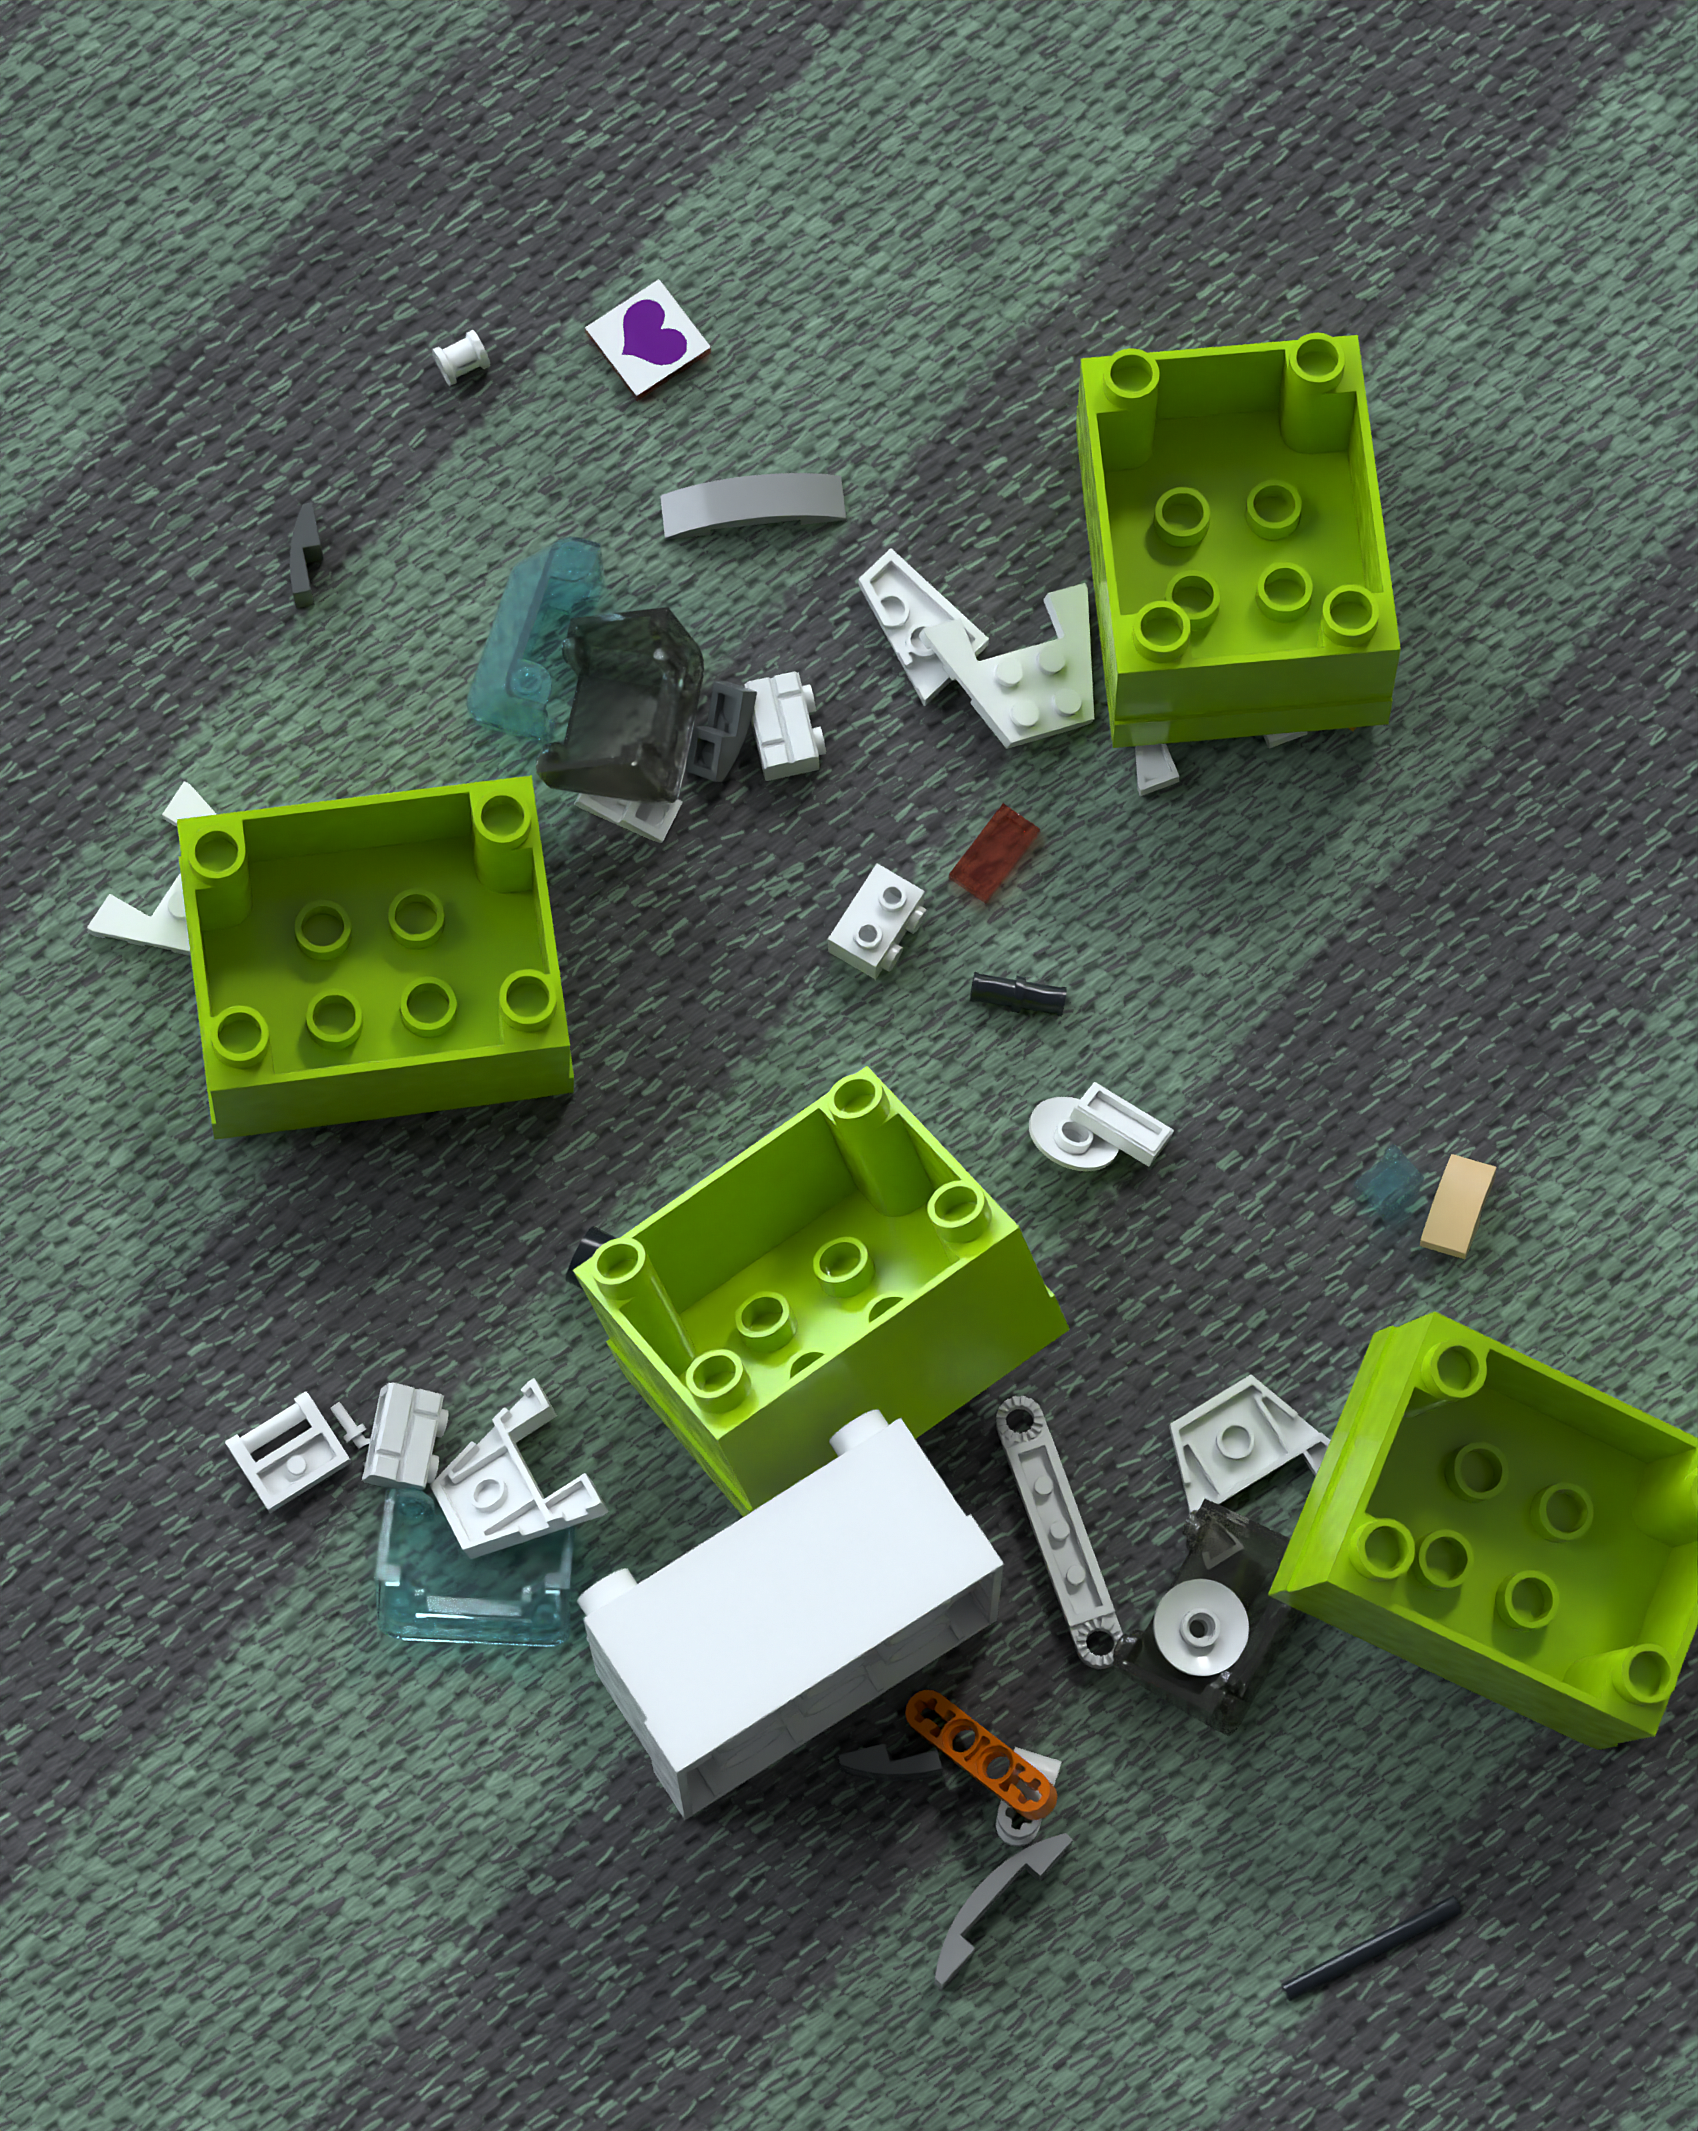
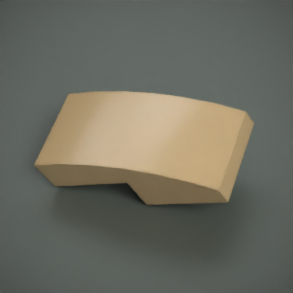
(1458, 1206)

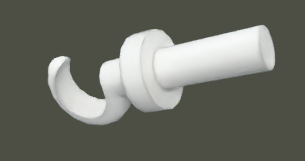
(353, 1431)

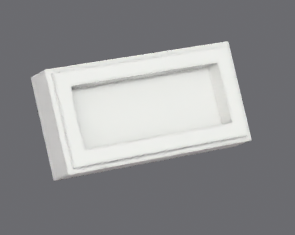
(1121, 1124)

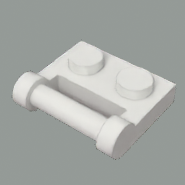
(297, 1463)

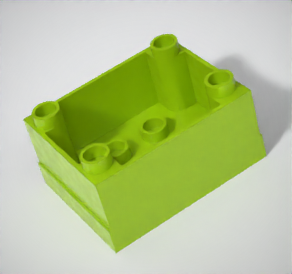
(1236, 541)
(373, 957)
(816, 1285)
(1505, 1532)

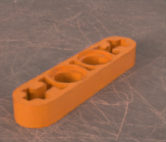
(981, 1753)

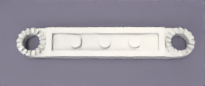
(1059, 1530)

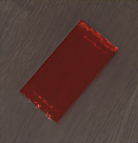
(994, 853)

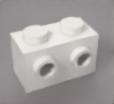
(877, 922)

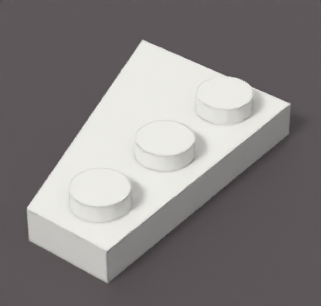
(905, 606)

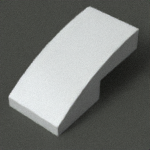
(640, 818)

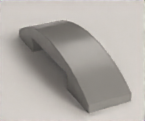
(752, 502)
(1035, 1859)

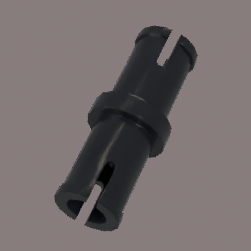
(1018, 994)

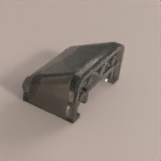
(629, 707)
(1245, 1560)

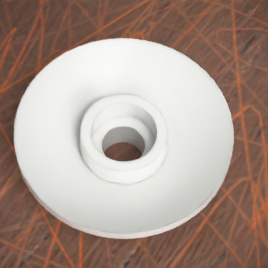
(1066, 1140)
(1221, 1616)

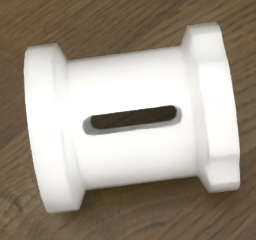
(461, 357)

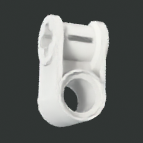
(1028, 1831)

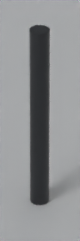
(1371, 1948)

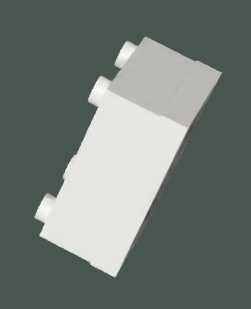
(793, 1614)

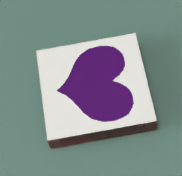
(648, 340)

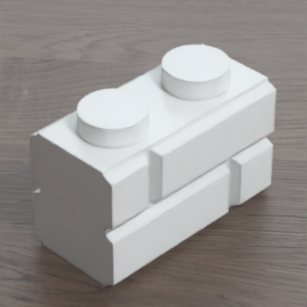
(783, 726)
(405, 1437)

